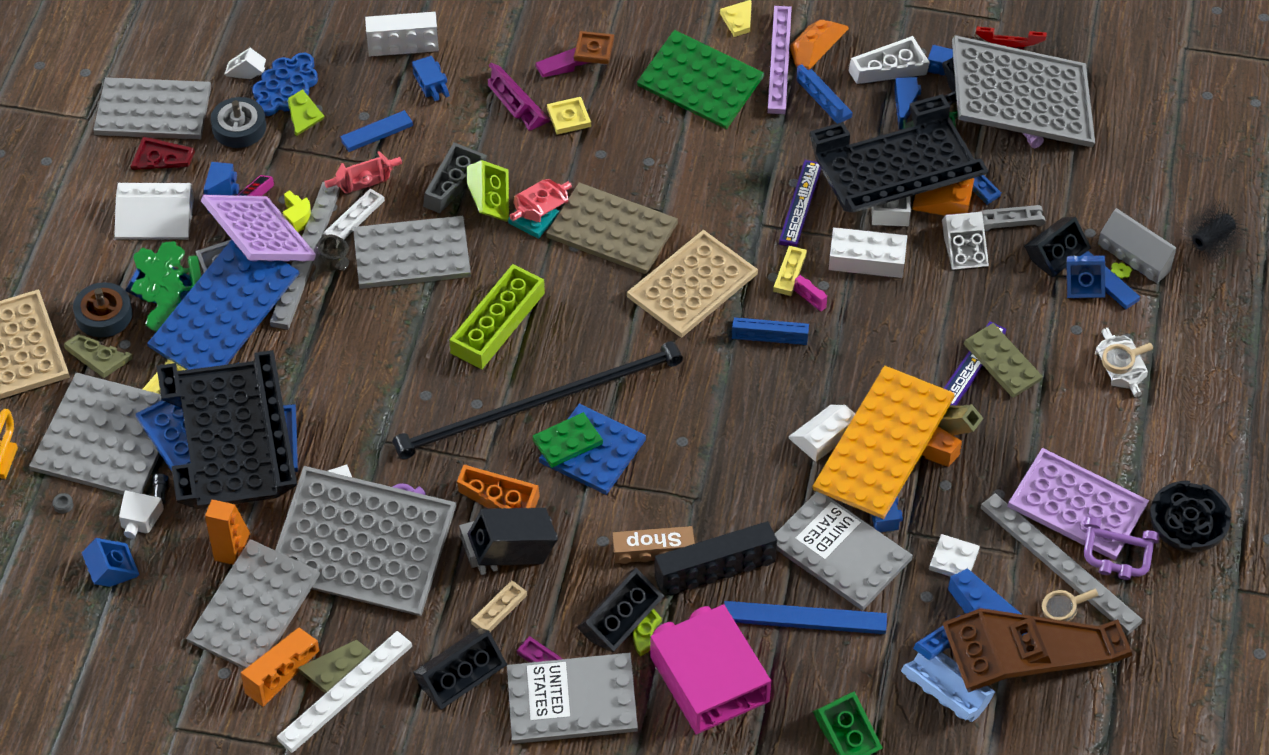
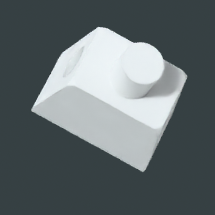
(139, 513)

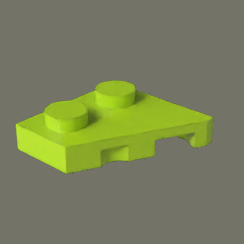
(303, 112)

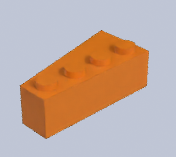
(942, 447)
(496, 490)
(226, 531)
(278, 666)

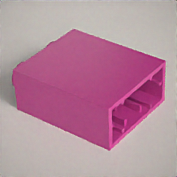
(709, 668)

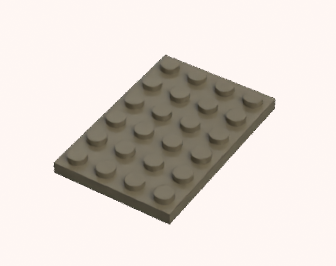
(612, 228)

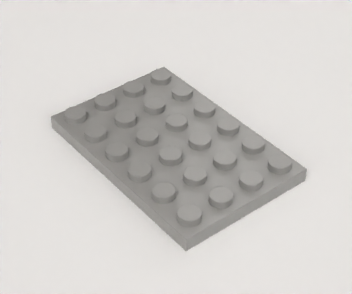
(152, 108)
(411, 252)
(253, 605)

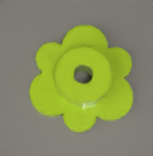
(1121, 270)

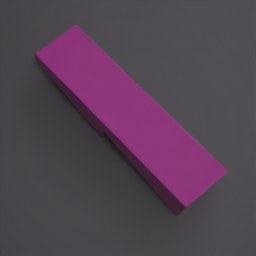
(558, 64)

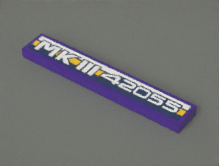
(800, 204)
(966, 374)

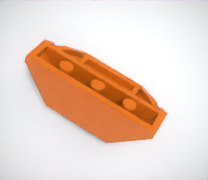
(815, 42)

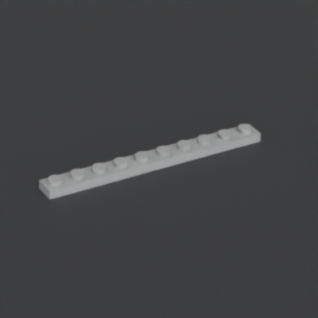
(313, 232)
(1060, 562)

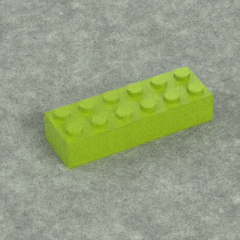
(497, 316)

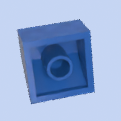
(221, 180)
(1085, 276)
(109, 562)

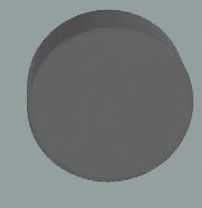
(63, 503)

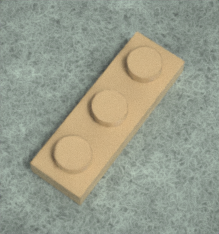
(499, 607)

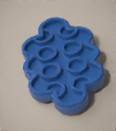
(283, 81)

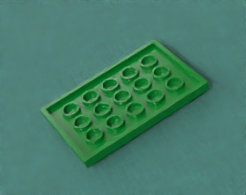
(700, 79)

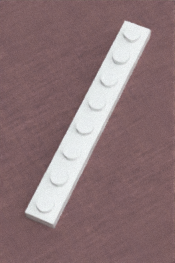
(344, 691)

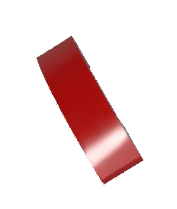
(1010, 41)

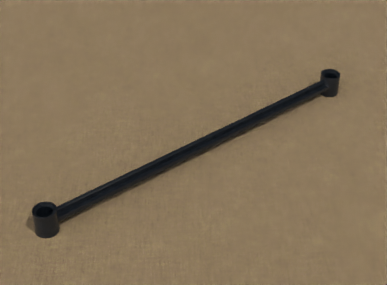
(406, 446)

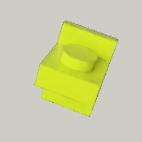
(297, 212)

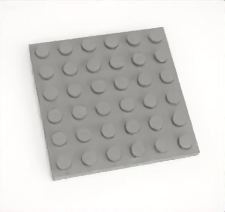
(99, 437)

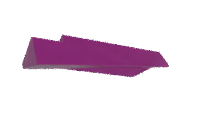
(516, 99)

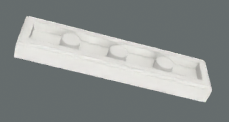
(355, 214)

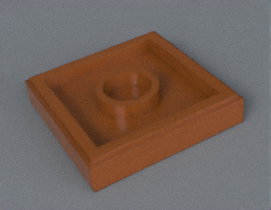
(594, 47)

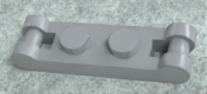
(1013, 217)

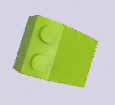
(489, 189)

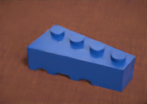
(975, 594)

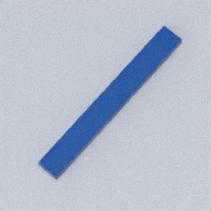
(807, 617)

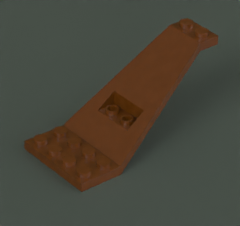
(992, 647)

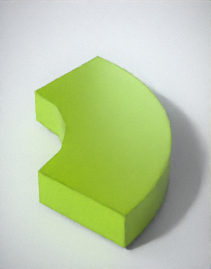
(644, 631)

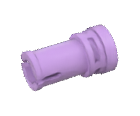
(1034, 141)

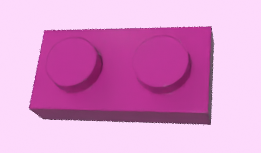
(810, 293)

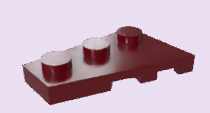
(161, 154)

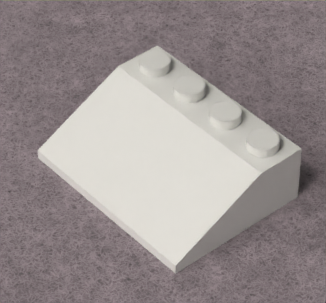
(153, 211)

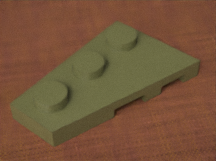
(96, 356)
(334, 666)

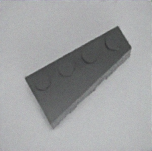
(450, 177)

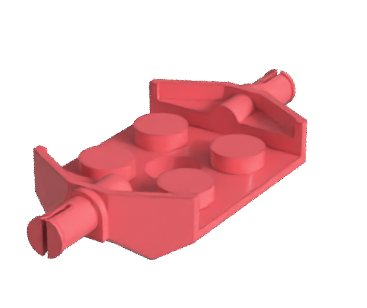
(352, 177)
(532, 203)

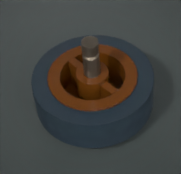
(102, 309)

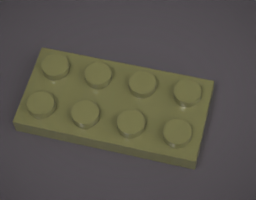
(1003, 360)

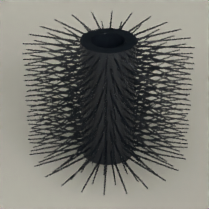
(1214, 231)

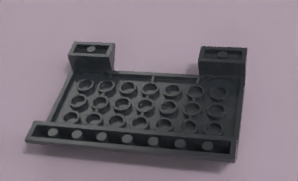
(897, 162)
(232, 432)

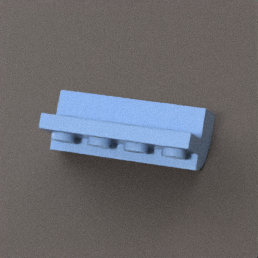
(944, 681)

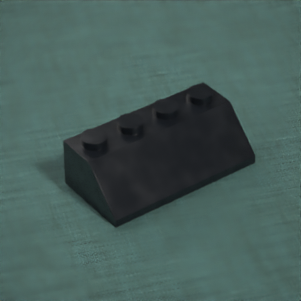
(620, 611)
(460, 668)

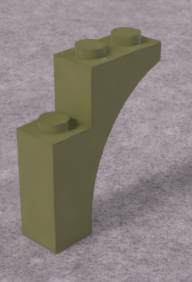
(960, 419)

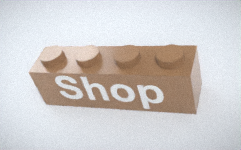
(646, 544)

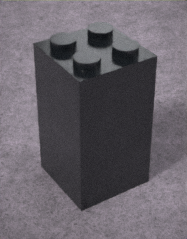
(512, 536)

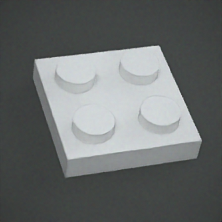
(953, 556)

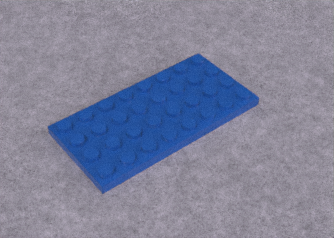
(222, 309)

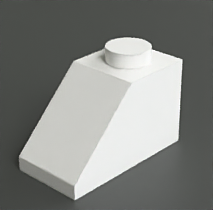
(246, 65)

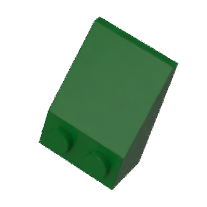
(847, 726)

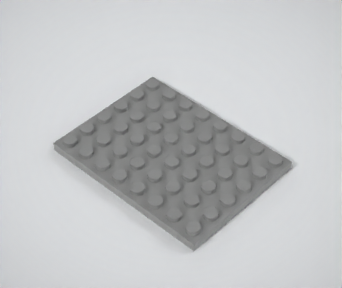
(1022, 91)
(366, 538)

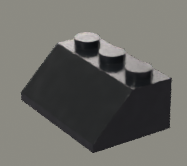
(1057, 242)

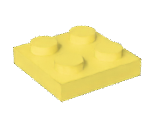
(568, 115)

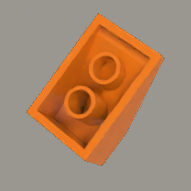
(946, 199)

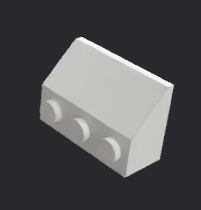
(823, 431)

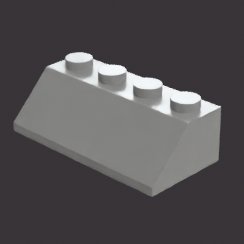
(1137, 246)

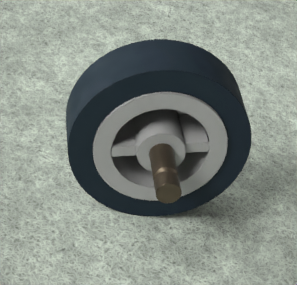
(238, 122)

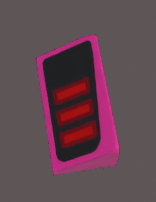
(258, 186)

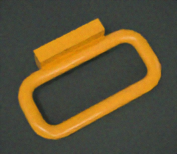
(7, 448)

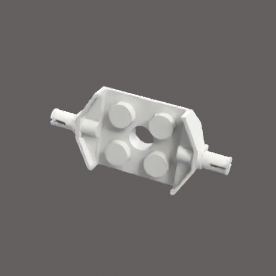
(1132, 378)

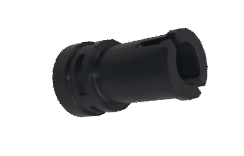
(160, 484)

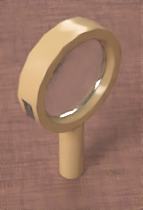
(1120, 358)
(1063, 605)

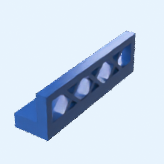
(823, 95)
(770, 331)

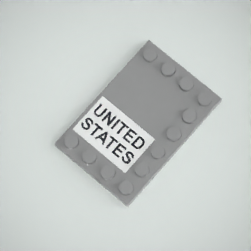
(841, 550)
(571, 698)

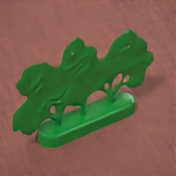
(161, 281)

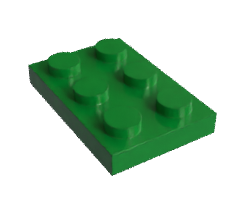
(567, 439)

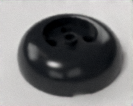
(1191, 505)

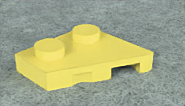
(737, 17)

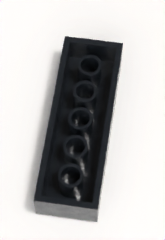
(715, 559)

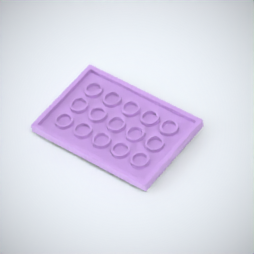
(258, 228)
(1065, 494)

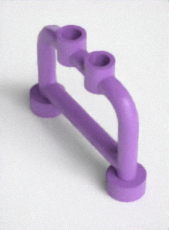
(1106, 566)

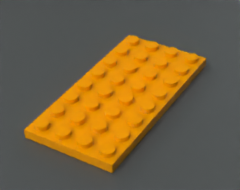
(883, 442)

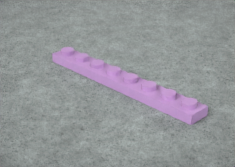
(779, 60)

